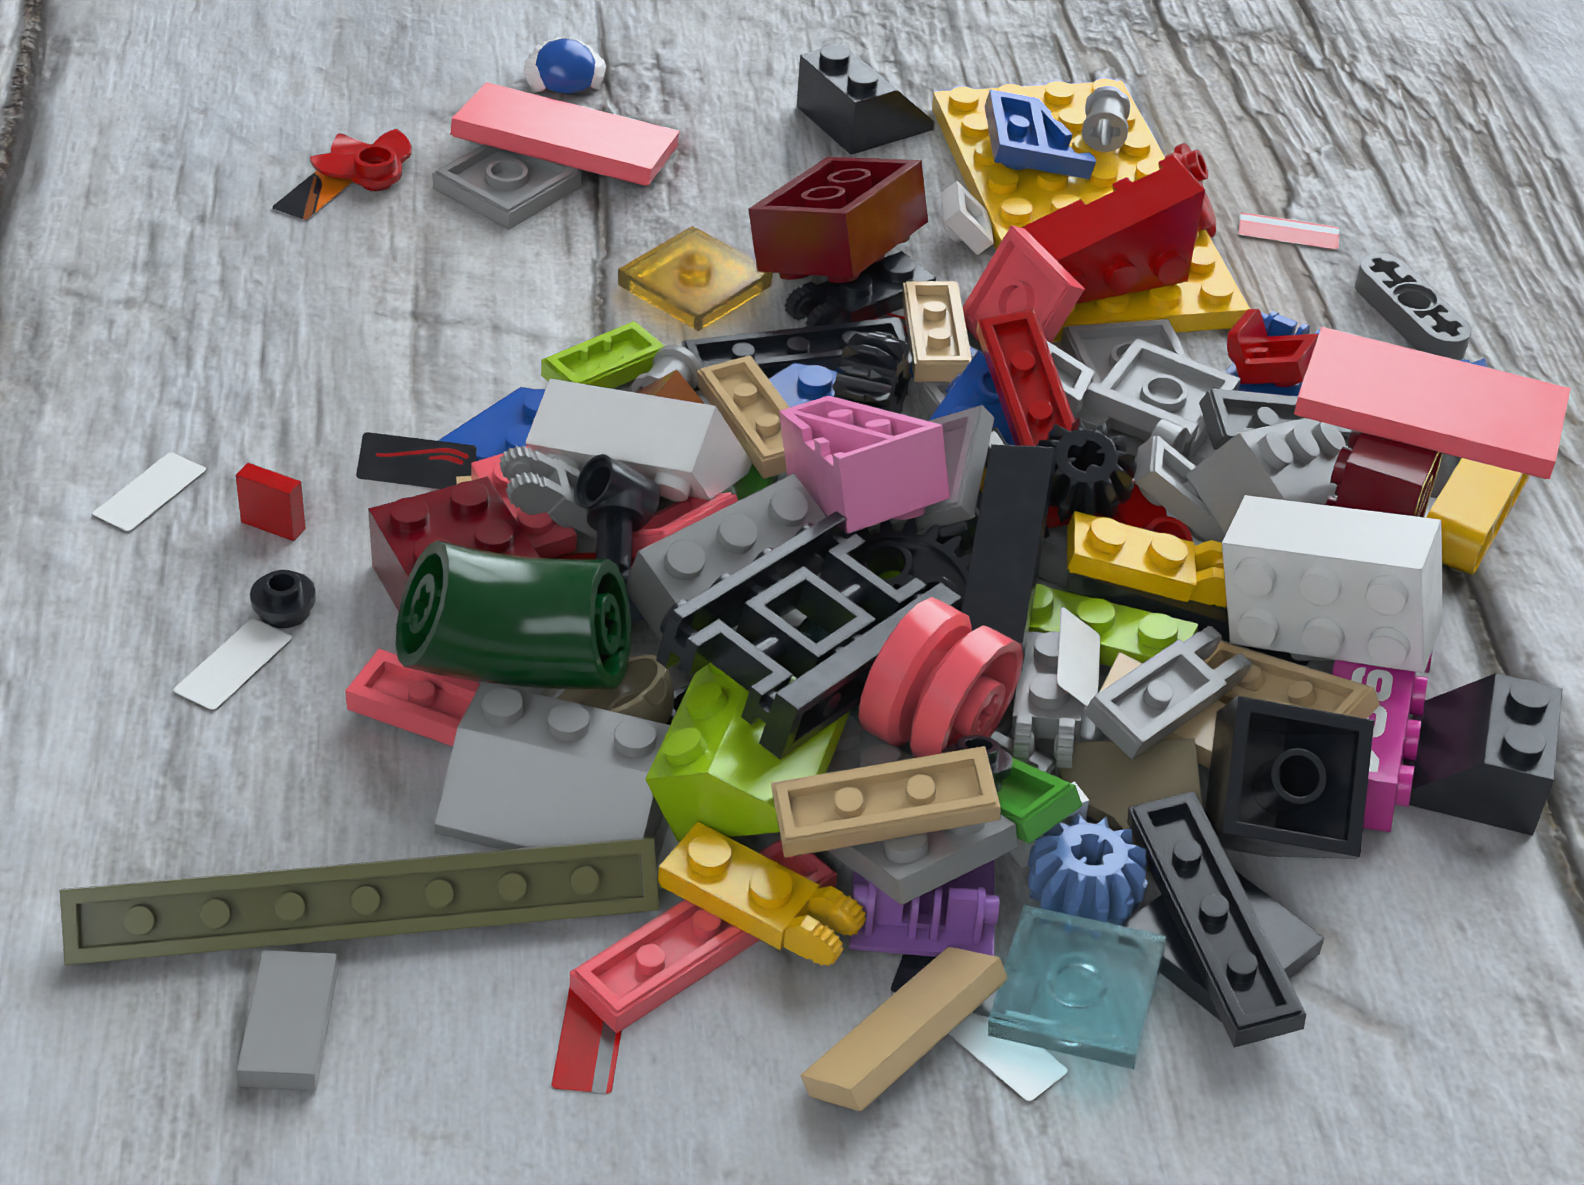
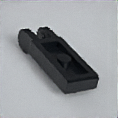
(866, 298)

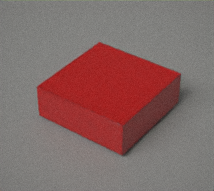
(270, 501)

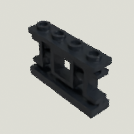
(770, 651)

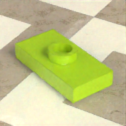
(605, 359)

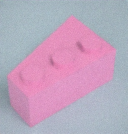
(864, 460)

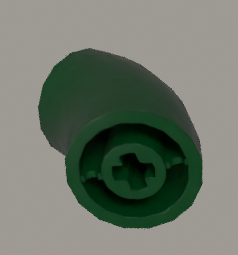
(515, 619)

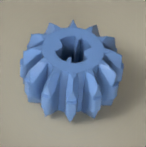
(1088, 871)

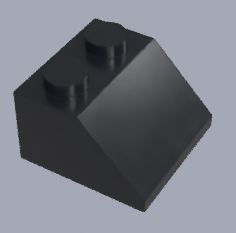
(855, 101)
(1488, 752)
(1288, 780)

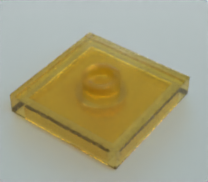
(694, 278)

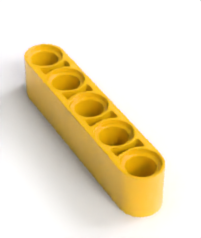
(1473, 511)

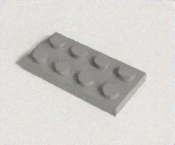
(918, 862)

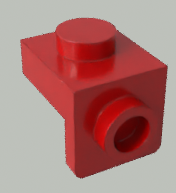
(1268, 358)

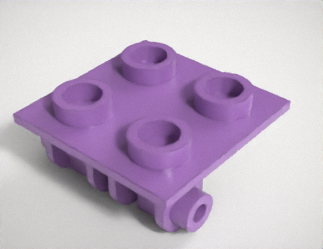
(951, 915)

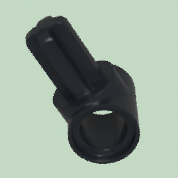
(616, 506)

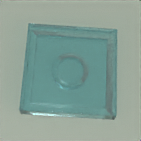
(1078, 986)

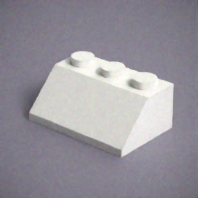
(666, 439)

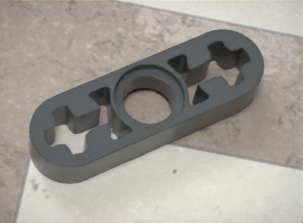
(1392, 286)

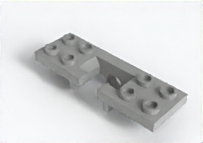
(1144, 397)

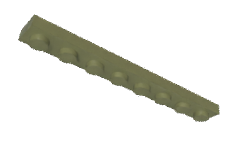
(357, 900)

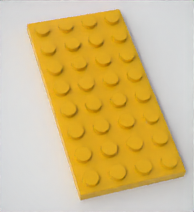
(1021, 196)

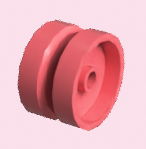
(939, 680)

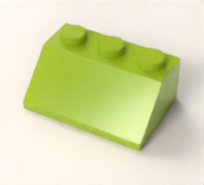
(716, 768)

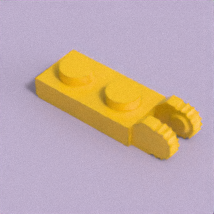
(1146, 560)
(760, 895)

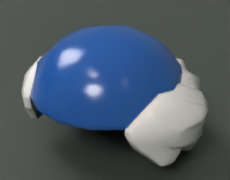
(564, 66)

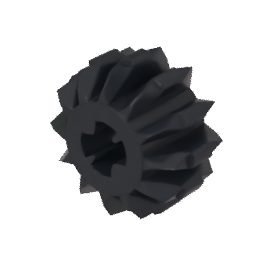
(874, 371)
(1090, 470)

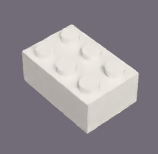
(1334, 582)

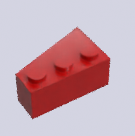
(1129, 238)

